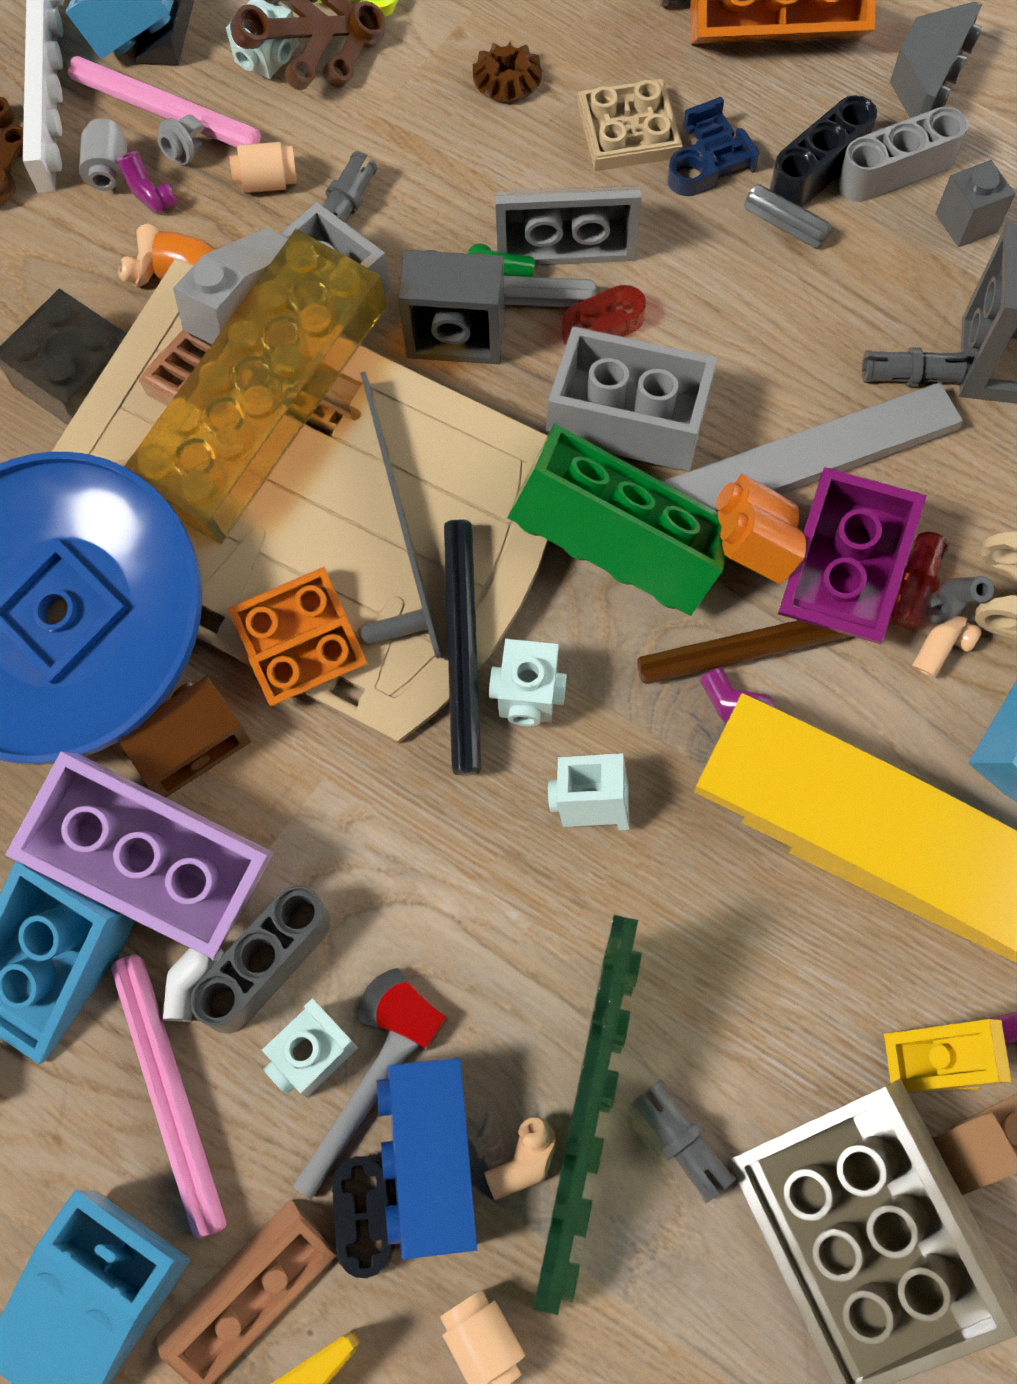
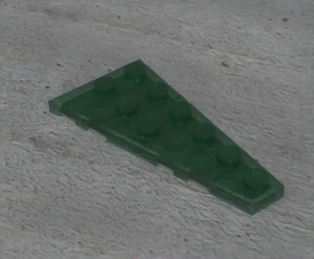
(593, 1095)

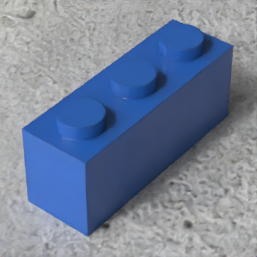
(427, 1159)

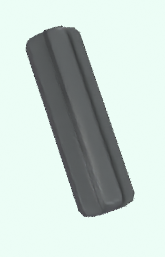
(787, 216)

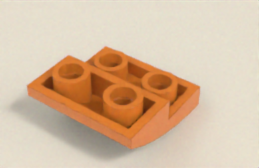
(297, 636)

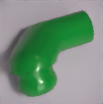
(513, 263)

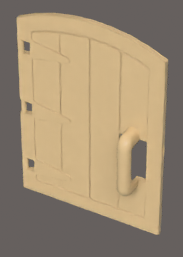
(337, 511)

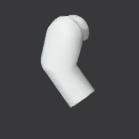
(181, 981)

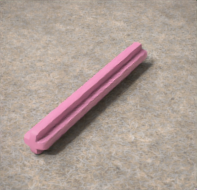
(160, 102)
(168, 1097)

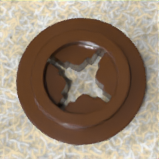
(511, 84)

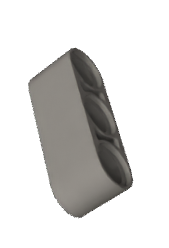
(902, 154)

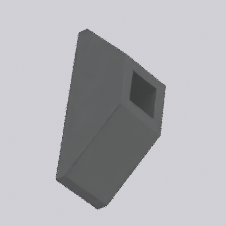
(934, 57)

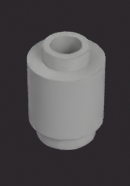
(100, 147)

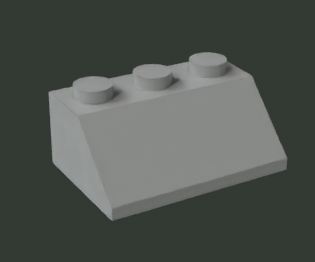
(569, 224)

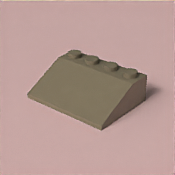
(877, 1241)

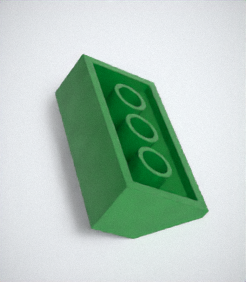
(621, 521)

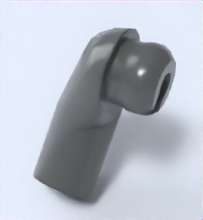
(957, 597)

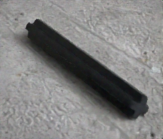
(462, 648)

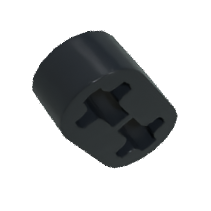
(347, 1217)

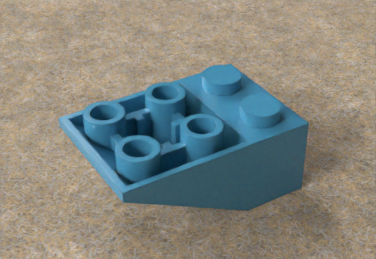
(86, 1295)

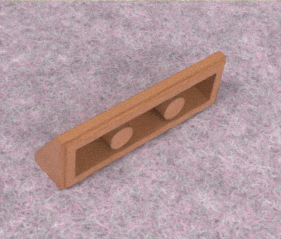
(245, 1297)

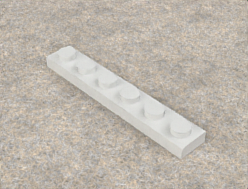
(42, 93)

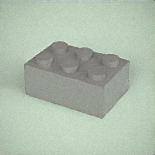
(632, 397)

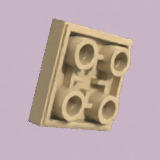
(629, 124)

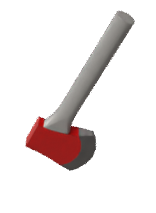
(411, 1023)

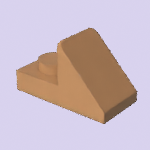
(981, 1146)

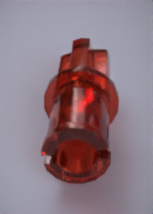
(919, 579)

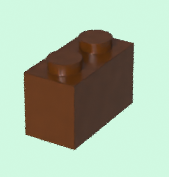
(184, 738)

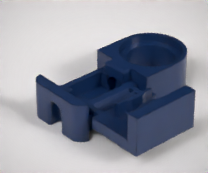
(714, 152)

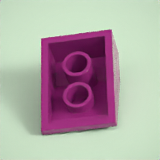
(853, 556)

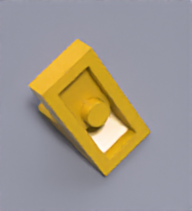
(949, 1057)

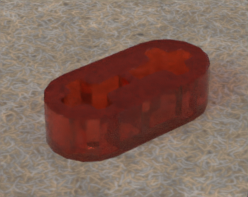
(601, 313)

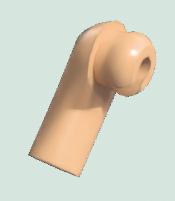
(529, 1161)

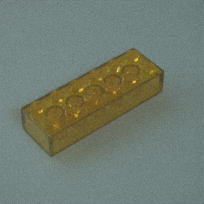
(259, 384)

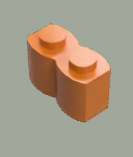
(760, 529)

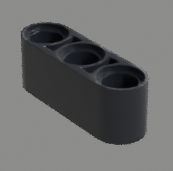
(818, 153)

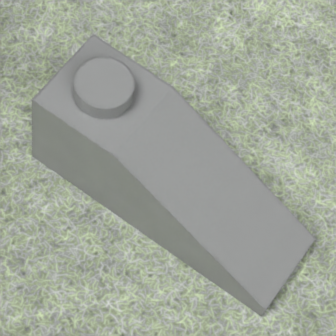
(222, 281)

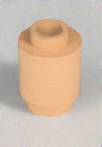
(263, 167)
(482, 1341)

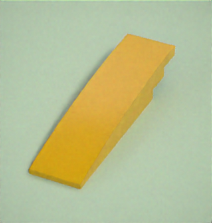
(868, 823)

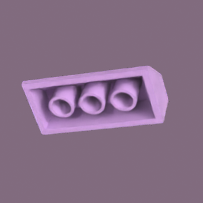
(139, 853)

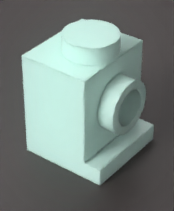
(591, 791)
(329, 1051)

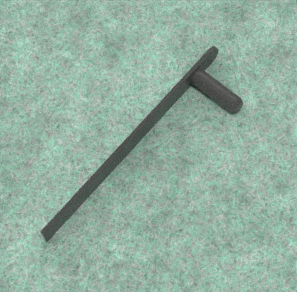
(411, 621)

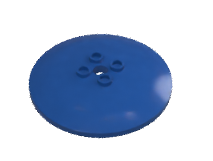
(132, 597)

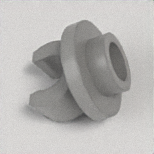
(178, 140)

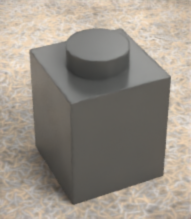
(975, 203)

